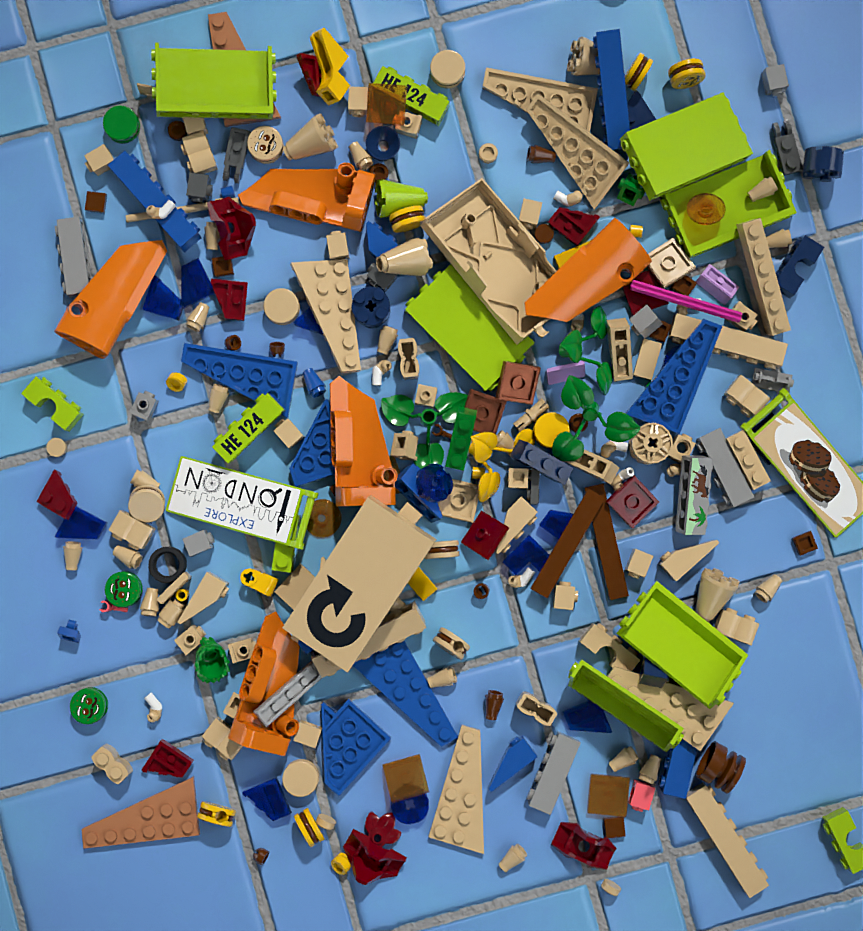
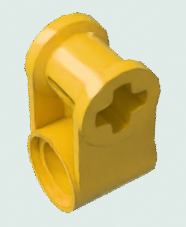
(262, 582)

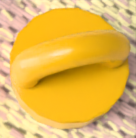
(176, 382)
(341, 864)

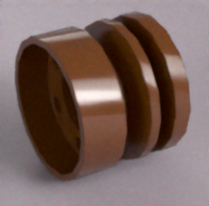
(721, 767)

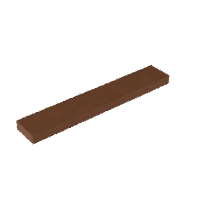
(567, 543)
(608, 548)

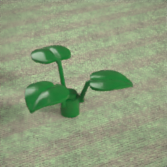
(572, 348)
(576, 395)
(399, 409)

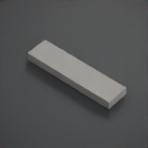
(287, 694)

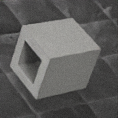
(775, 80)
(645, 322)
(199, 542)

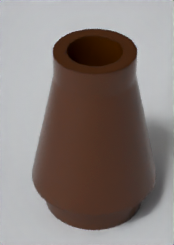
(540, 155)
(493, 704)

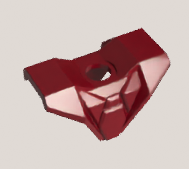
(244, 223)
(567, 843)
(369, 860)

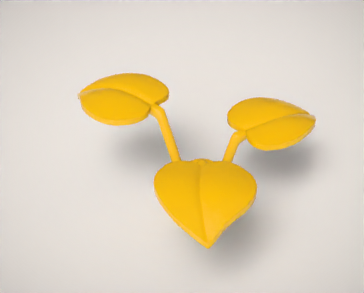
(482, 448)

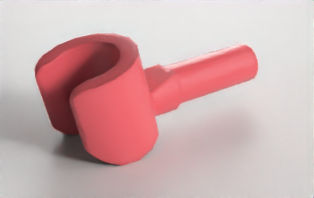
(111, 607)

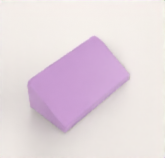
(717, 284)
(561, 373)

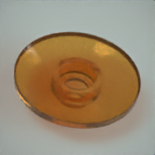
(706, 209)
(332, 520)

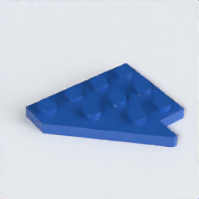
(314, 456)
(348, 743)

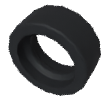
(153, 561)

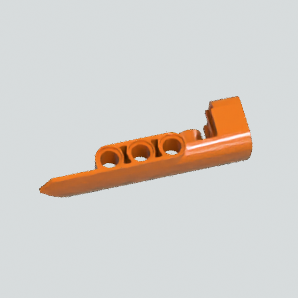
(314, 195)
(590, 274)
(111, 297)
(358, 448)
(269, 668)

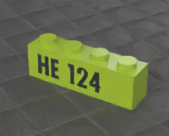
(419, 98)
(248, 428)

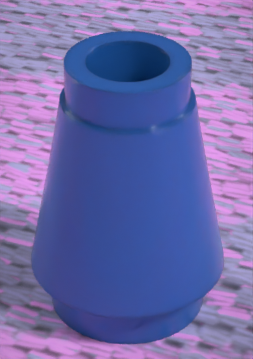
(314, 384)

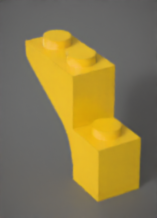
(330, 59)

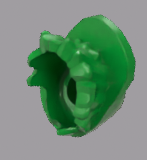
(211, 661)

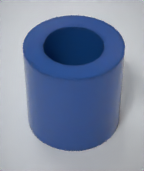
(227, 192)

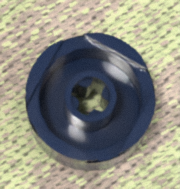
(823, 163)
(360, 306)

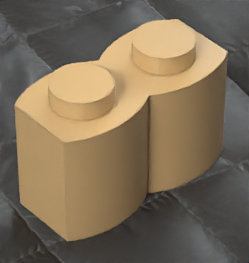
(199, 153)
(408, 353)
(746, 396)
(131, 530)
(736, 626)
(531, 706)
(217, 737)
(108, 759)

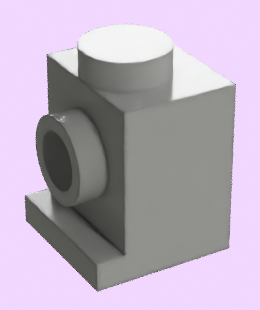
(147, 412)

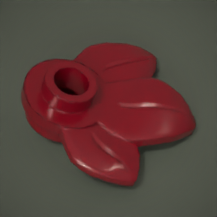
(382, 826)

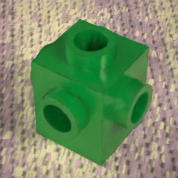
(630, 190)

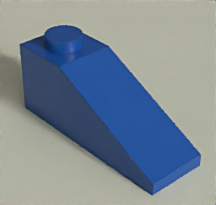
(407, 486)
(514, 759)

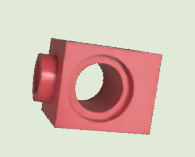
(641, 795)

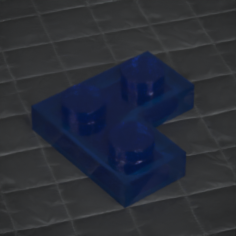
(524, 553)

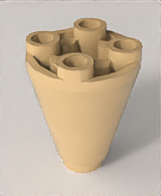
(583, 58)
(311, 140)
(406, 259)
(714, 593)

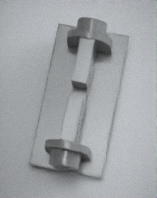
(772, 380)

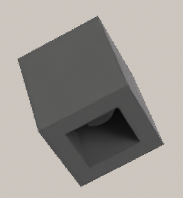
(199, 187)
(380, 279)

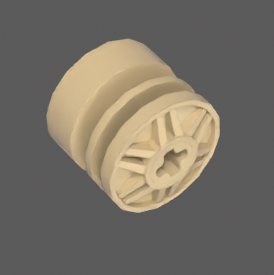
(639, 443)

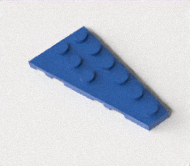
(245, 372)
(675, 386)
(403, 682)

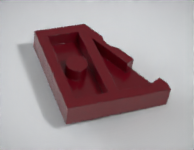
(311, 71)
(572, 224)
(231, 298)
(57, 496)
(168, 760)

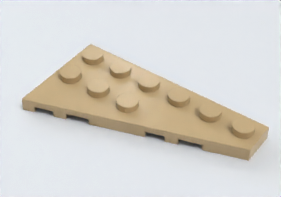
(521, 89)
(586, 158)
(330, 300)
(677, 705)
(460, 805)

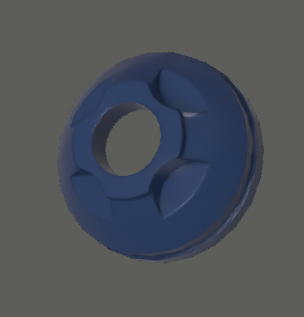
(379, 134)

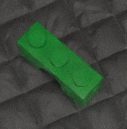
(461, 438)

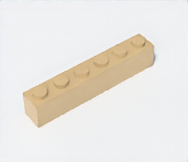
(763, 277)
(734, 343)
(393, 629)
(726, 840)

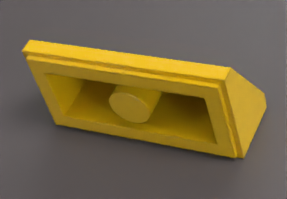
(422, 584)

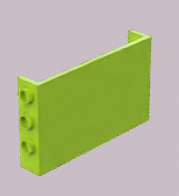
(213, 83)
(686, 146)
(732, 189)
(465, 327)
(683, 645)
(625, 706)

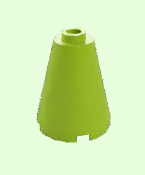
(396, 196)

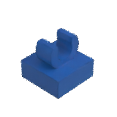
(69, 632)

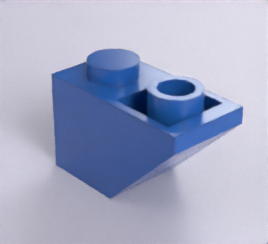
(379, 241)

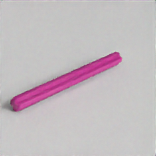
(686, 301)

